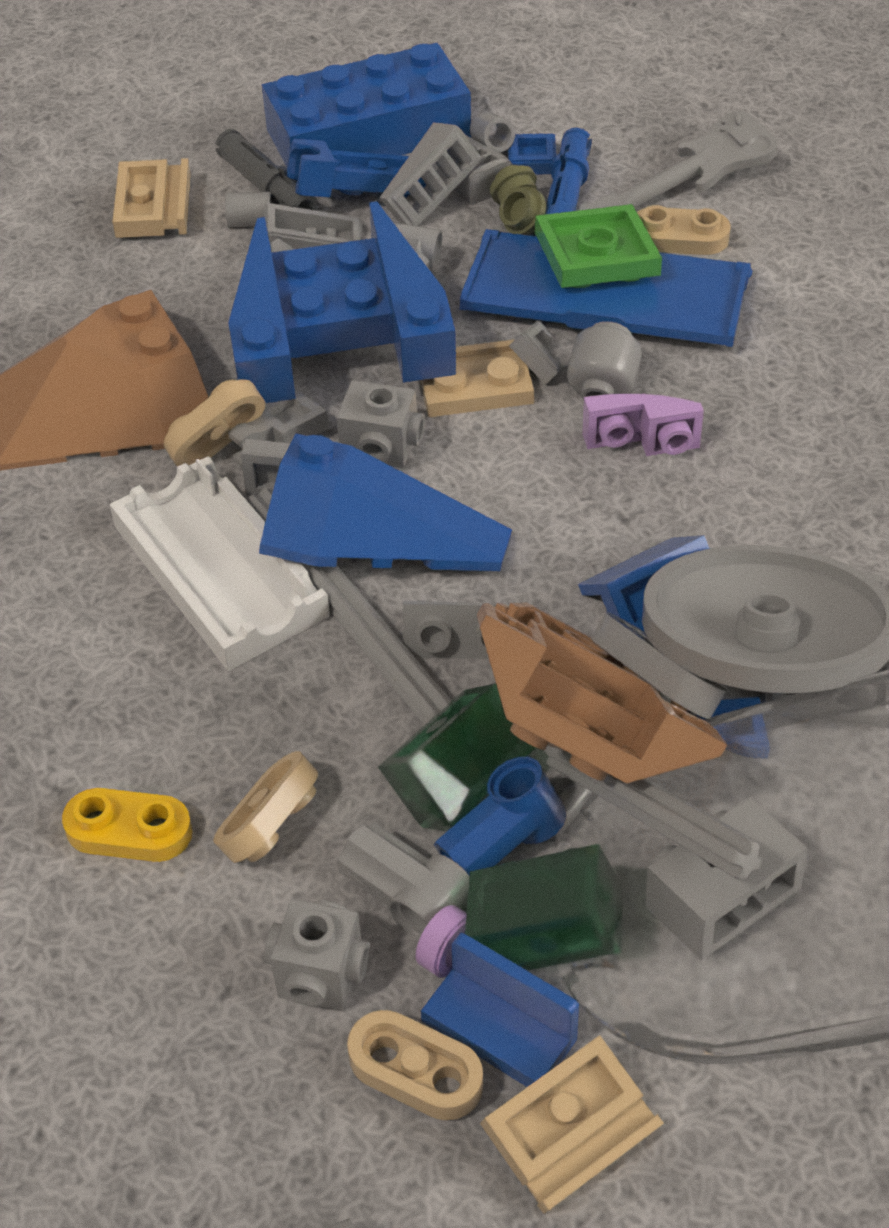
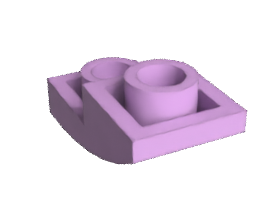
(657, 421)

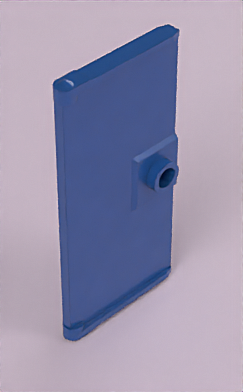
(688, 301)

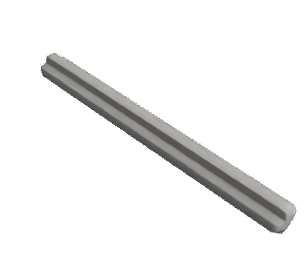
(372, 633)

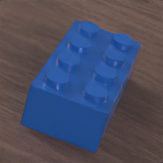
(369, 103)

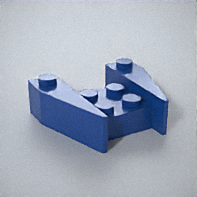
(338, 302)

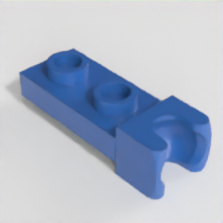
(352, 173)

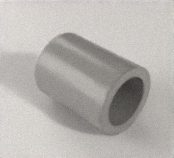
(504, 133)
(245, 208)

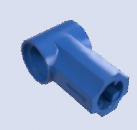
(517, 811)

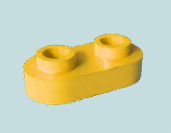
(124, 825)

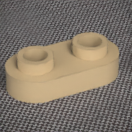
(686, 229)
(207, 426)
(277, 794)
(420, 1062)

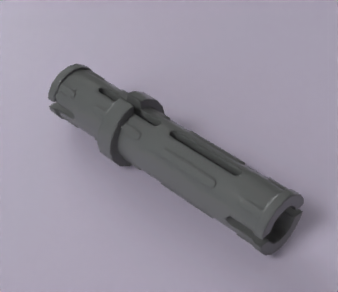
(261, 170)

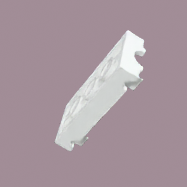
(205, 554)

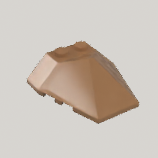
(99, 387)
(585, 701)

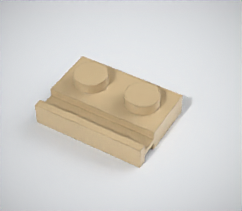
(151, 198)
(485, 379)
(571, 1123)

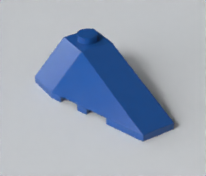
(350, 505)

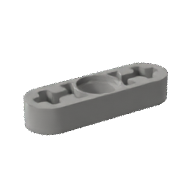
(637, 653)

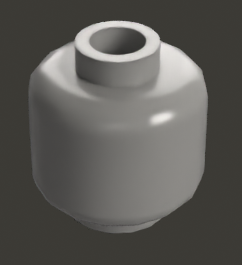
(604, 360)

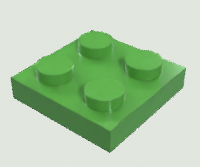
(597, 246)

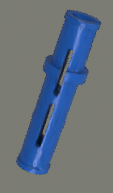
(569, 171)

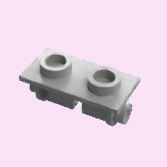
(443, 629)

